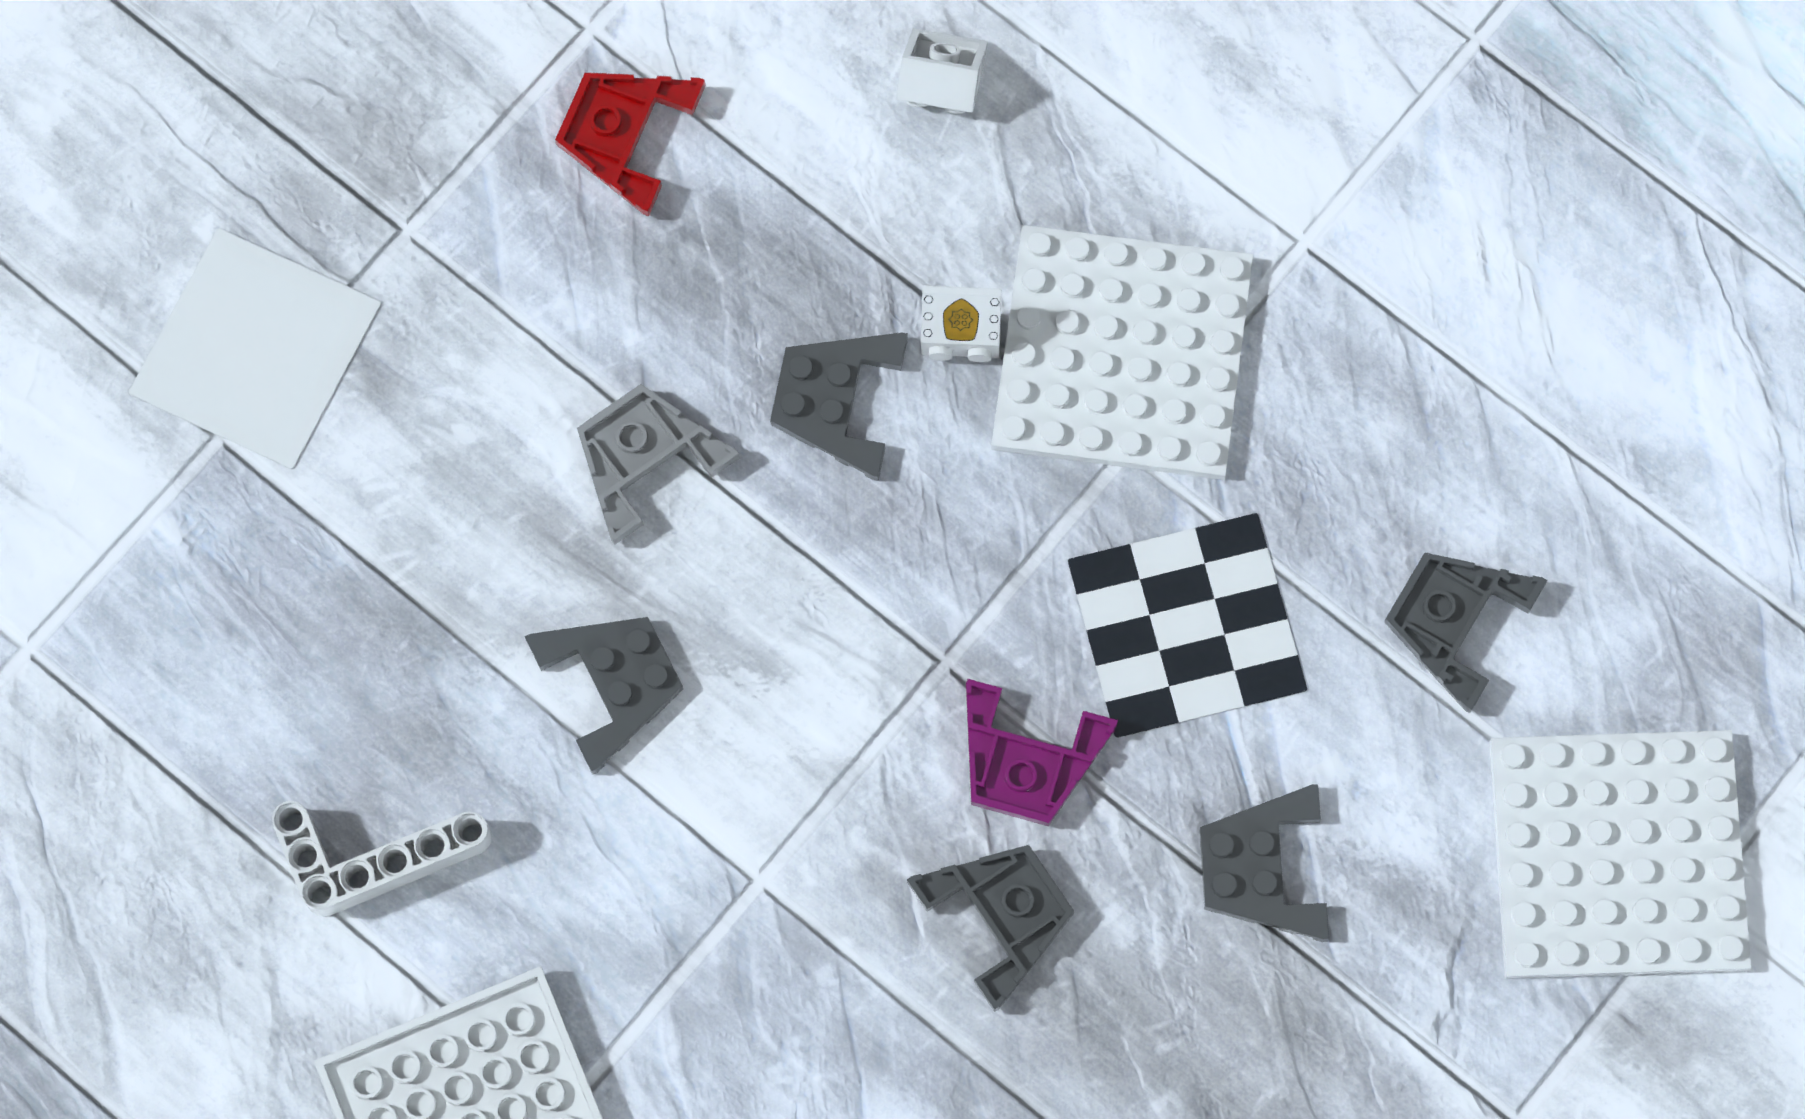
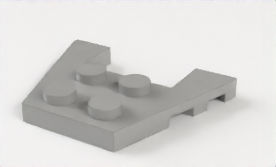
(635, 439)

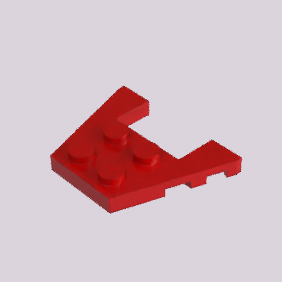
(609, 121)

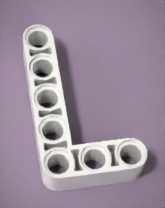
(374, 861)

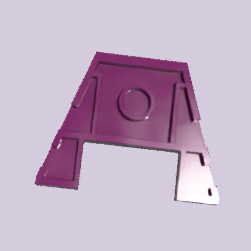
(1021, 773)

